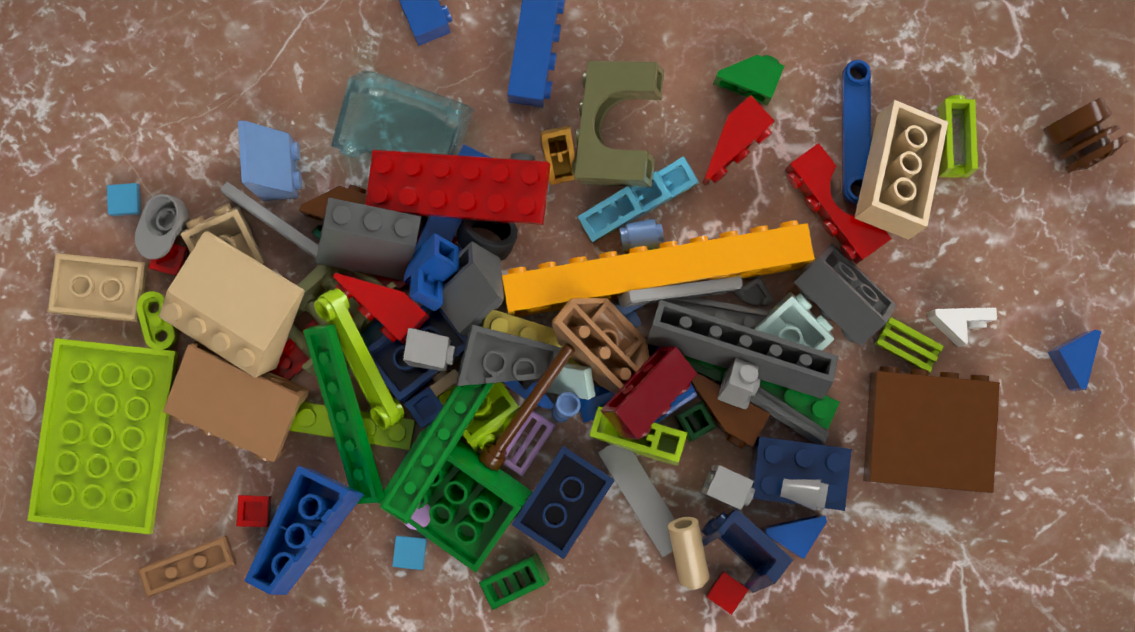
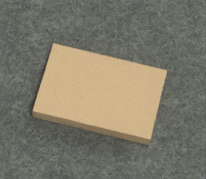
(96, 287)

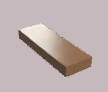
(187, 566)

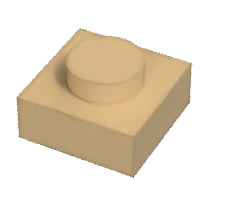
(444, 381)

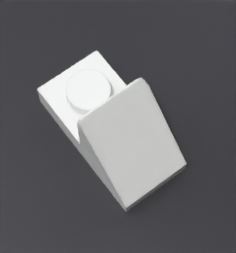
(954, 321)

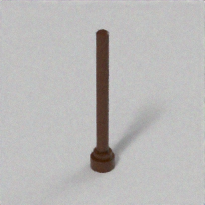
(494, 455)

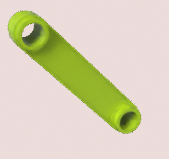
(385, 409)

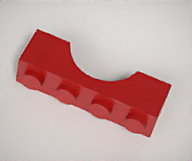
(812, 176)

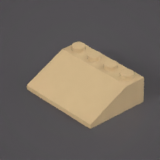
(232, 305)

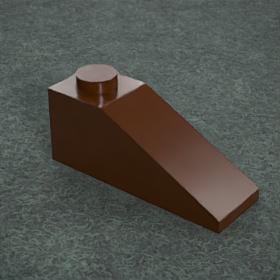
(740, 424)

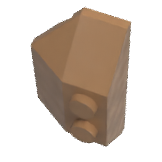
(601, 340)

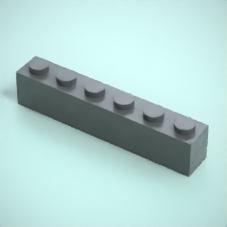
(723, 341)

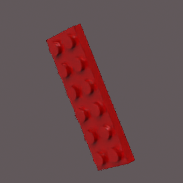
(459, 186)

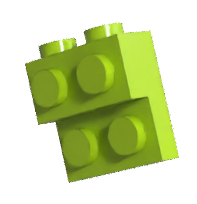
(490, 418)

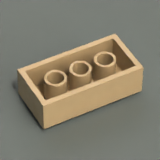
(901, 170)

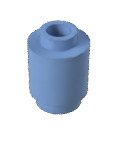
(641, 234)

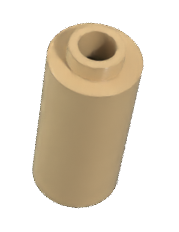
(688, 552)

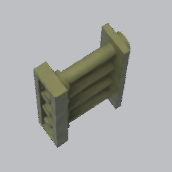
(315, 284)

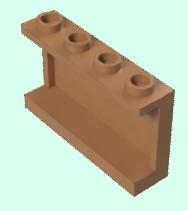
(233, 404)

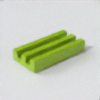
(931, 356)

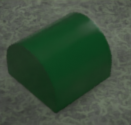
(695, 421)

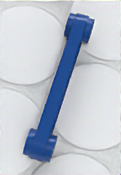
(855, 127)

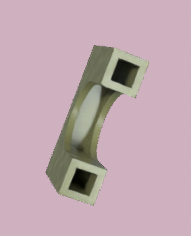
(605, 86)

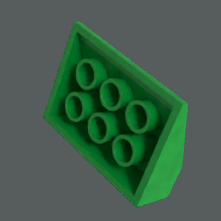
(467, 505)

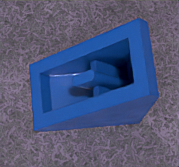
(1076, 358)
(797, 534)

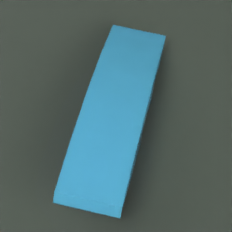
(637, 201)

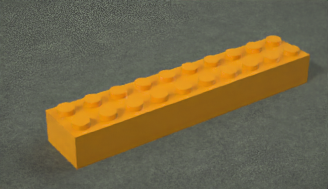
(672, 264)

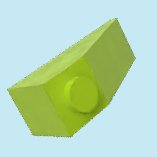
(659, 444)

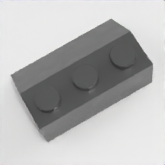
(367, 239)
(845, 295)

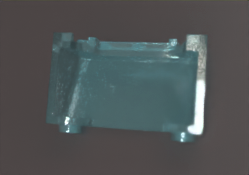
(398, 117)

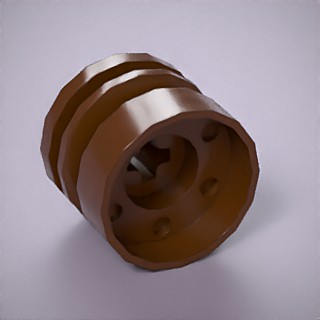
(1085, 135)

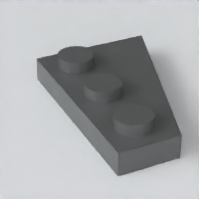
(502, 357)

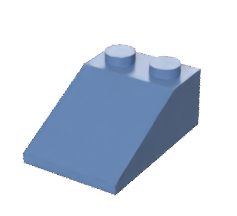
(269, 162)

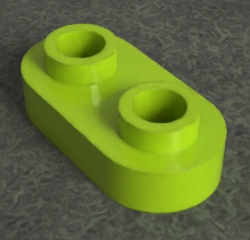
(152, 324)

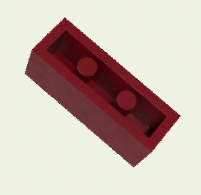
(649, 393)

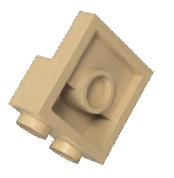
(227, 225)

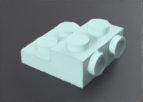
(795, 322)

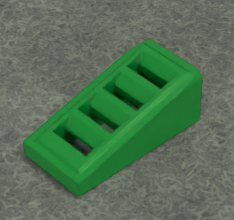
(537, 569)

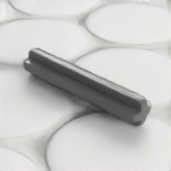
(789, 416)

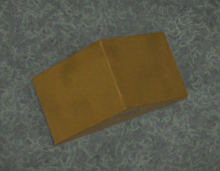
(559, 152)

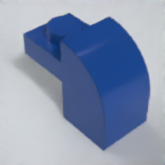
(429, 269)

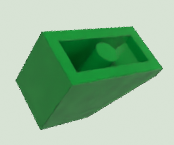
(753, 77)

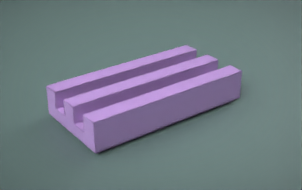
(540, 420)

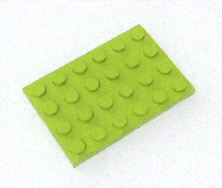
(102, 436)

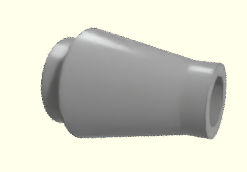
(805, 492)

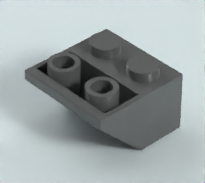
(473, 288)

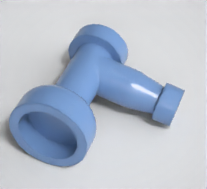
(566, 406)

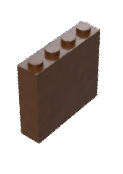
(931, 430)

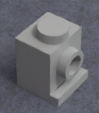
(739, 383)

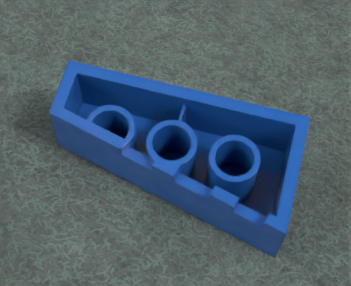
(300, 529)

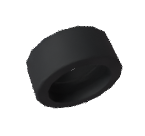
(506, 231)

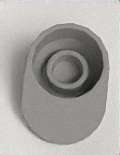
(159, 225)

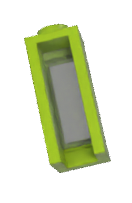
(960, 145)

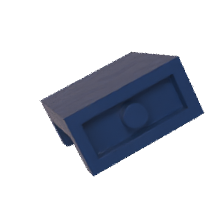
(751, 546)

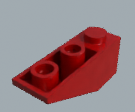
(741, 129)
(387, 305)

